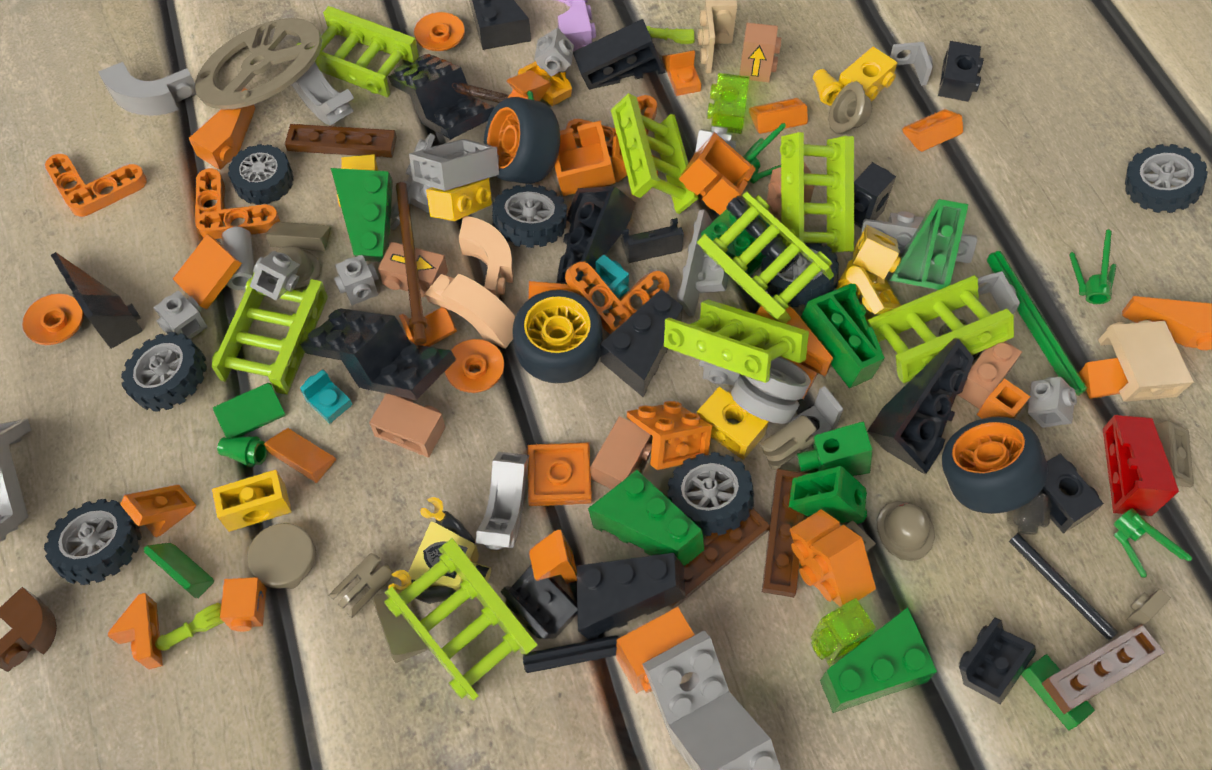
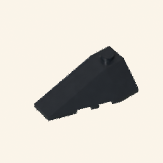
(595, 225)
(101, 305)
(917, 415)

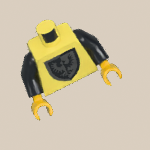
(428, 555)

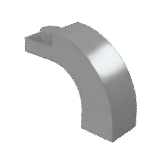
(147, 97)
(322, 97)
(505, 501)

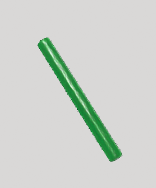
(1038, 326)

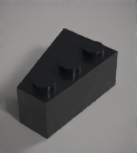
(500, 23)
(618, 56)
(638, 344)
(625, 589)

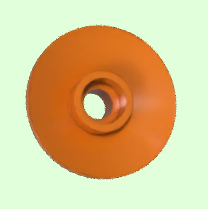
(439, 31)
(53, 319)
(472, 355)

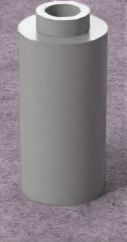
(239, 244)

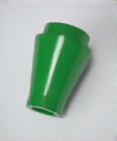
(245, 450)

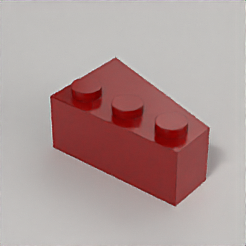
(1137, 466)

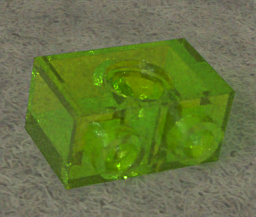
(729, 102)
(841, 632)

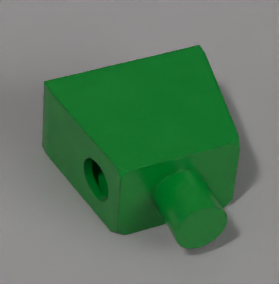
(840, 447)
(833, 492)

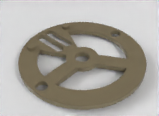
(231, 96)

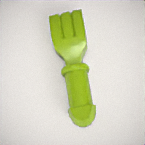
(680, 36)
(203, 621)

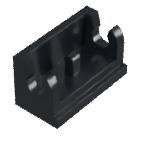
(653, 242)

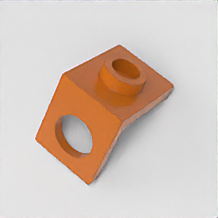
(439, 326)

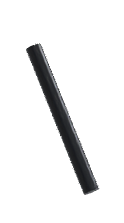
(1063, 586)

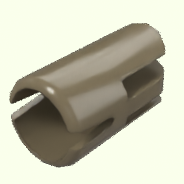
(788, 441)
(373, 582)

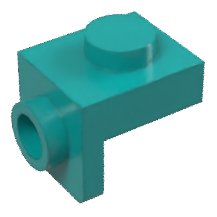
(613, 275)

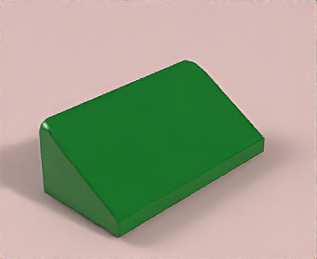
(249, 411)
(180, 568)
(1038, 673)

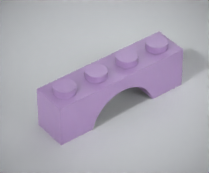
(576, 23)

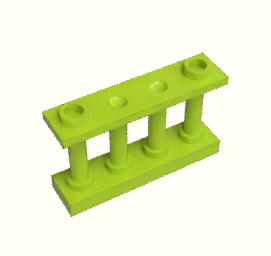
(367, 33)
(637, 154)
(839, 190)
(758, 284)
(975, 336)
(736, 340)
(290, 351)
(494, 613)

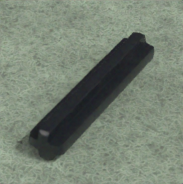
(570, 654)

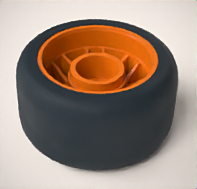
(524, 138)
(995, 465)

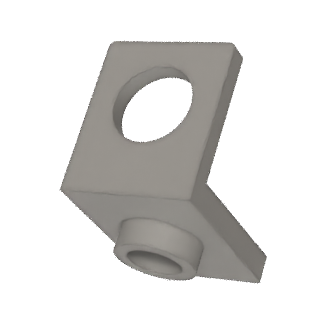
(917, 56)
(1001, 291)
(825, 411)

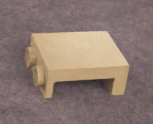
(1148, 360)

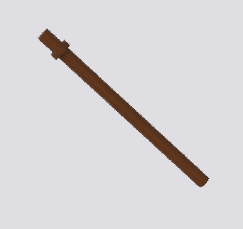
(418, 322)

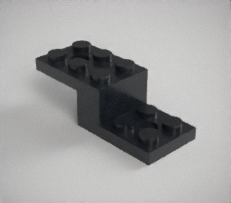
(436, 100)
(378, 353)

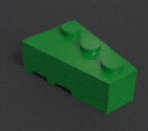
(366, 209)
(933, 248)
(844, 332)
(647, 519)
(880, 665)

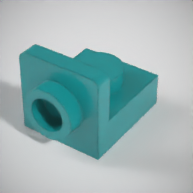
(325, 396)

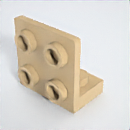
(718, 28)

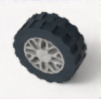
(261, 174)

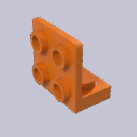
(675, 433)

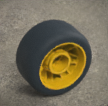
(557, 336)

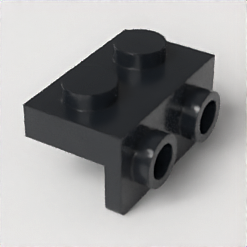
(541, 603)
(995, 661)

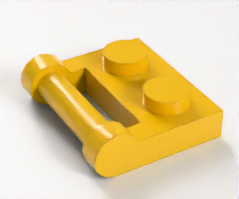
(876, 290)

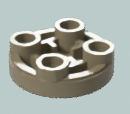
(281, 555)

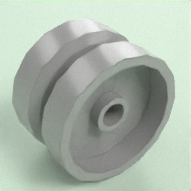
(778, 397)

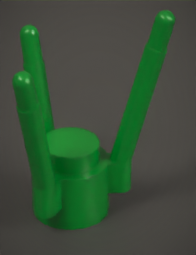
(751, 154)
(1099, 286)
(1135, 527)

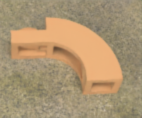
(489, 245)
(476, 305)

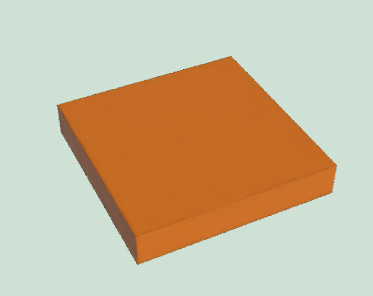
(207, 271)
(559, 474)

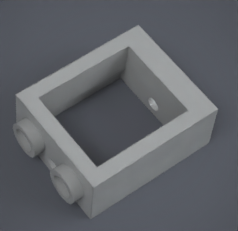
(454, 164)

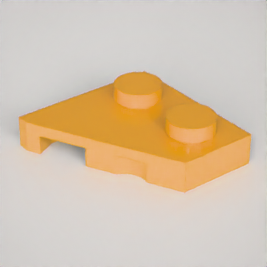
(560, 86)

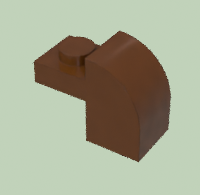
(31, 626)

